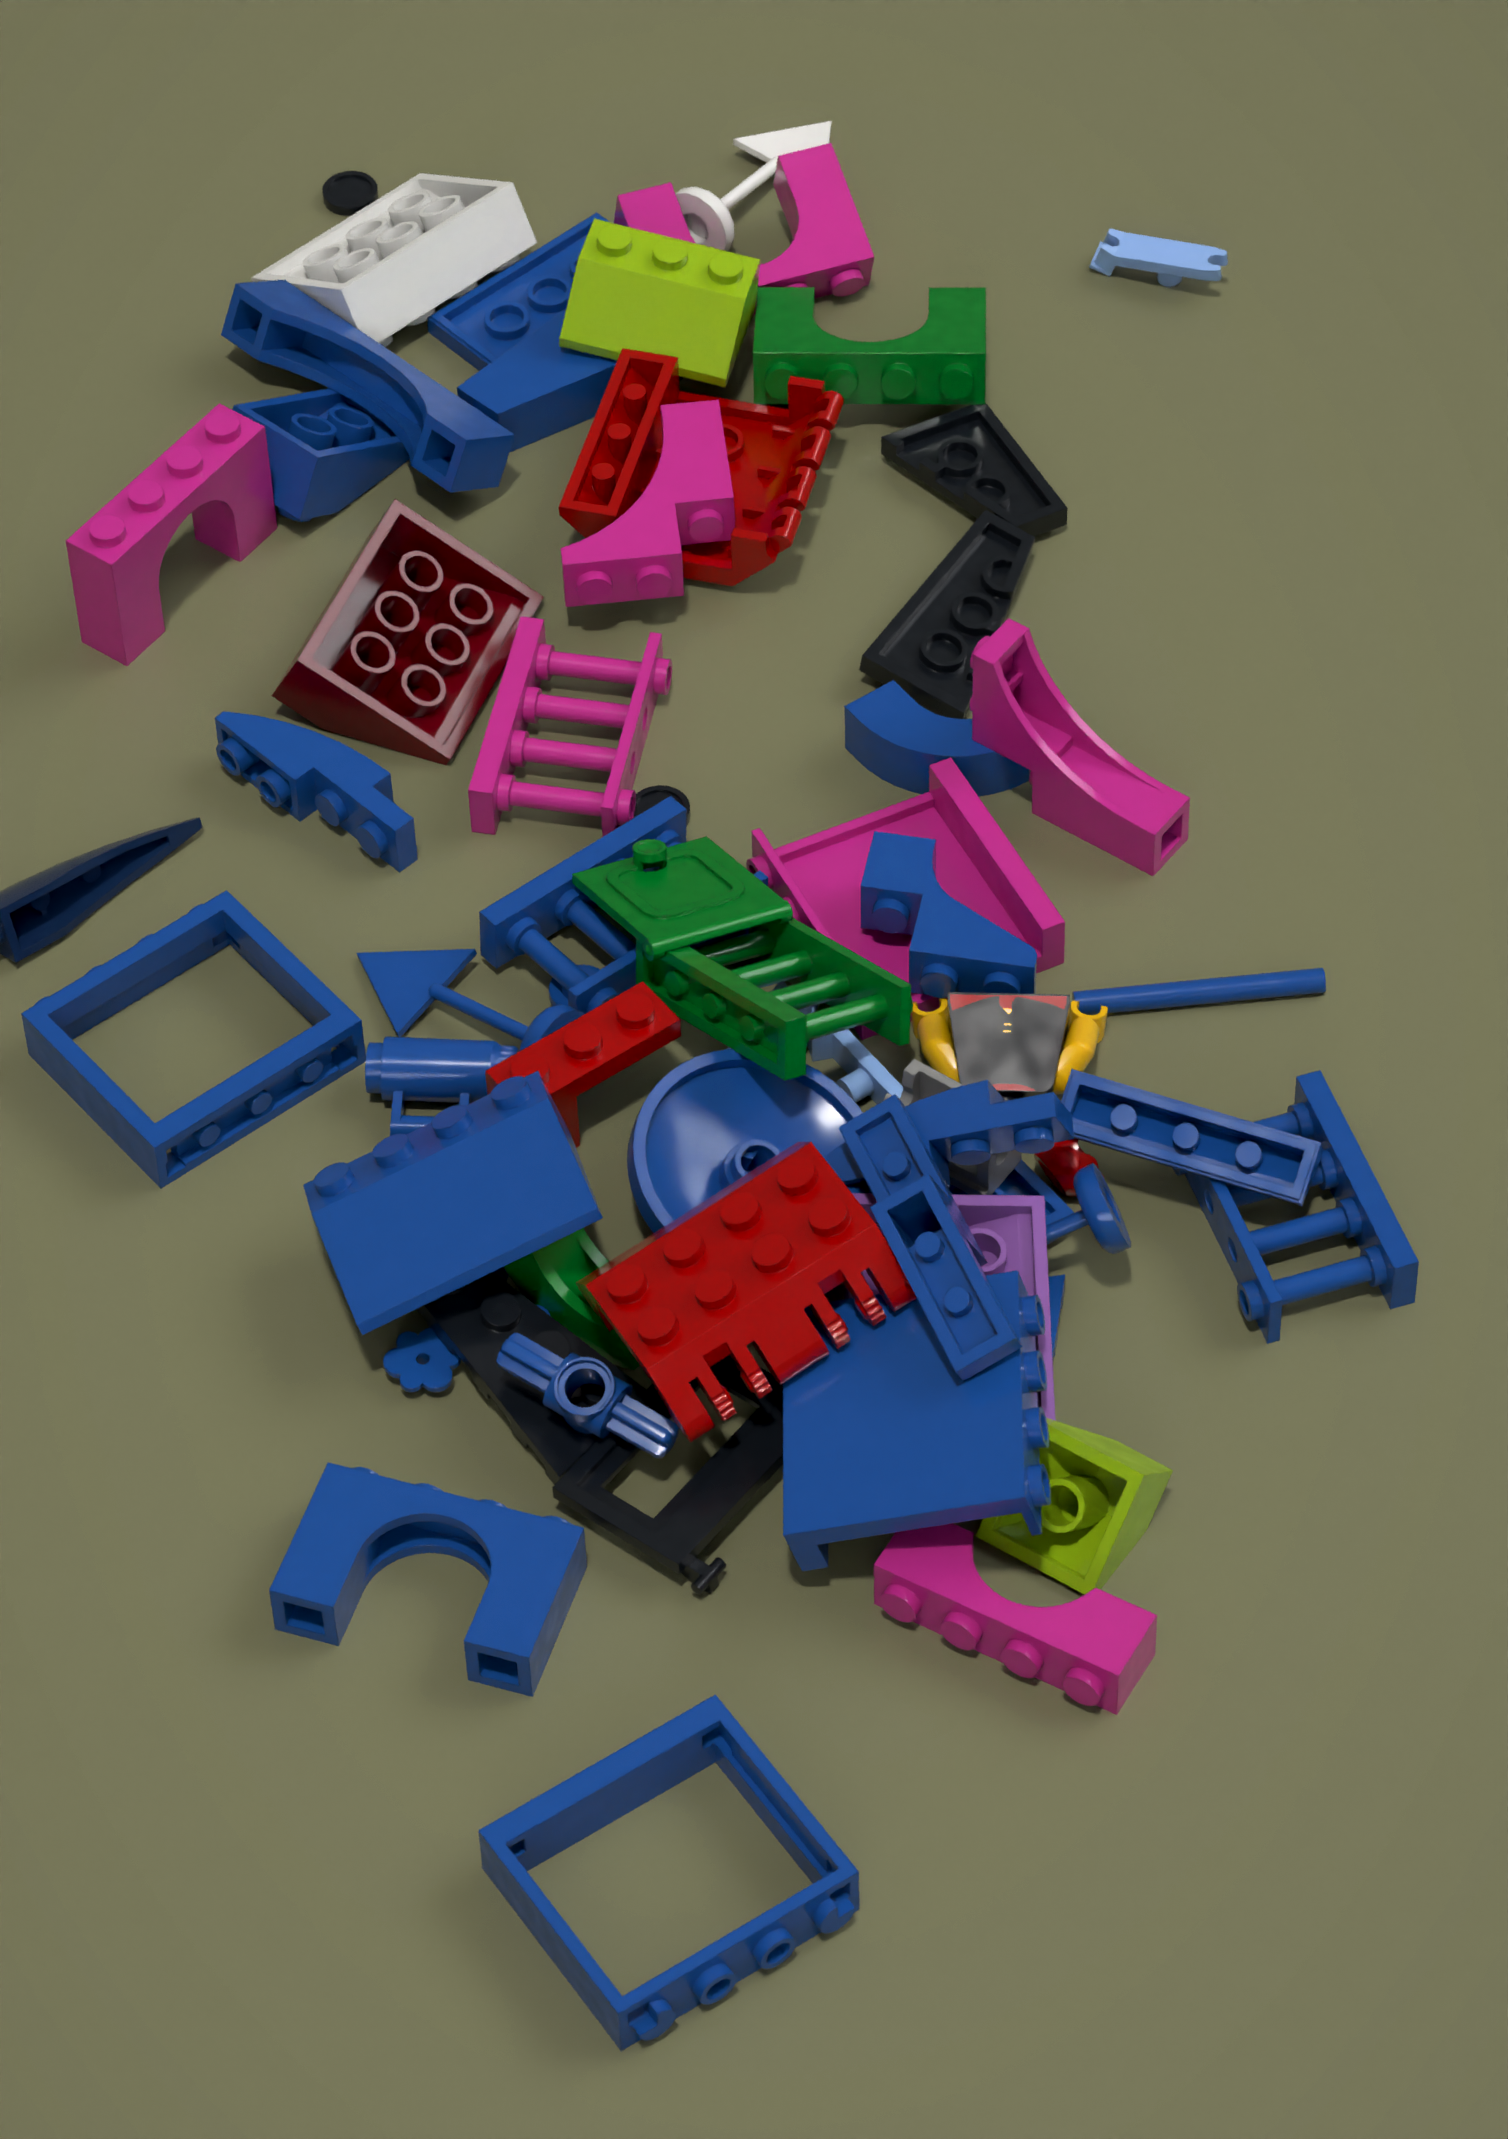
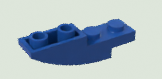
(314, 773)
(970, 1126)

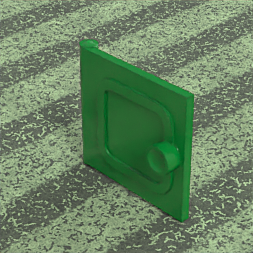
(687, 901)

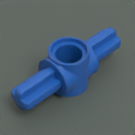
(613, 1413)

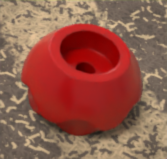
(1062, 1164)

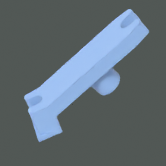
(1165, 257)
(864, 1071)

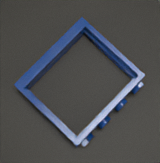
(232, 1106)
(619, 1786)

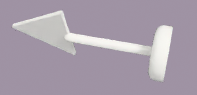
(709, 216)

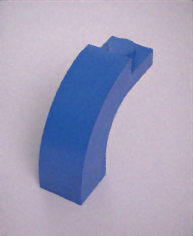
(901, 740)

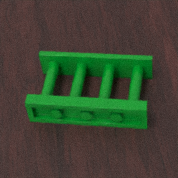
(768, 1024)

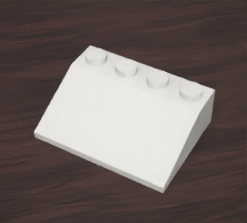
(409, 252)

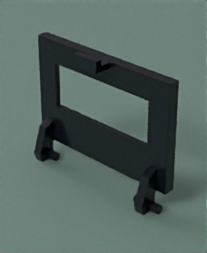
(703, 1503)

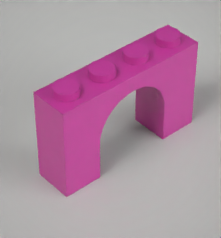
(826, 230)
(117, 555)

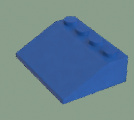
(451, 1201)

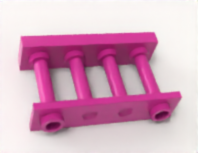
(522, 702)

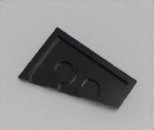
(978, 467)

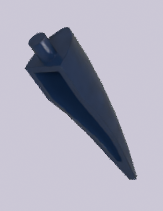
(64, 895)

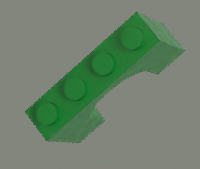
(931, 366)

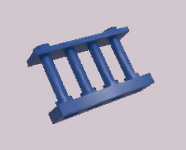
(551, 901)
(1359, 1213)

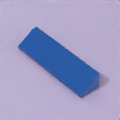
(1191, 1137)

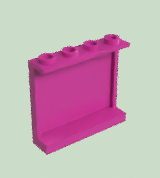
(973, 866)

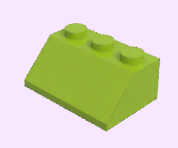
(660, 299)

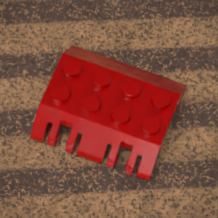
(744, 1275)

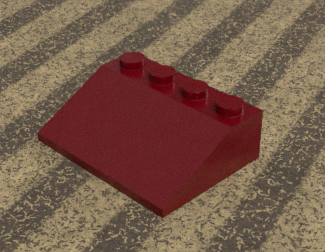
(408, 640)

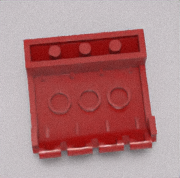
(768, 454)

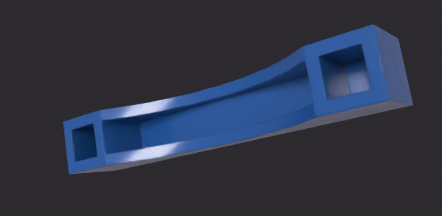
(438, 429)

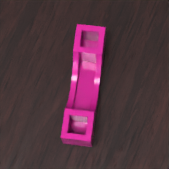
(1084, 1647)

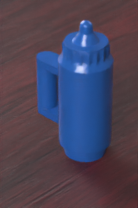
(429, 1072)

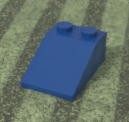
(323, 451)

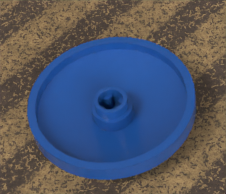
(718, 1123)

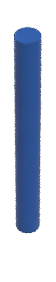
(1202, 991)

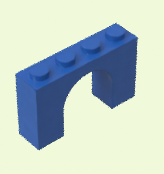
(370, 1520)

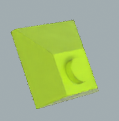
(1096, 1511)

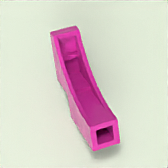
(682, 505)
(1073, 771)

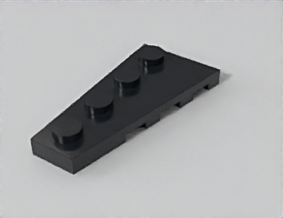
(956, 606)
(475, 1326)

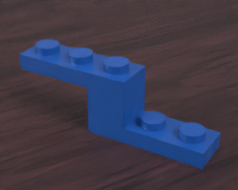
(930, 1238)

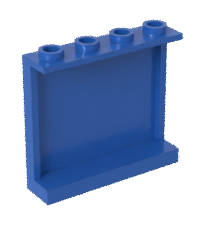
(899, 1442)

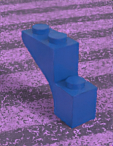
(950, 942)

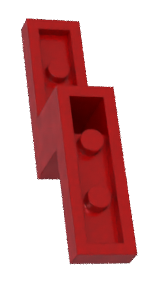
(593, 1049)

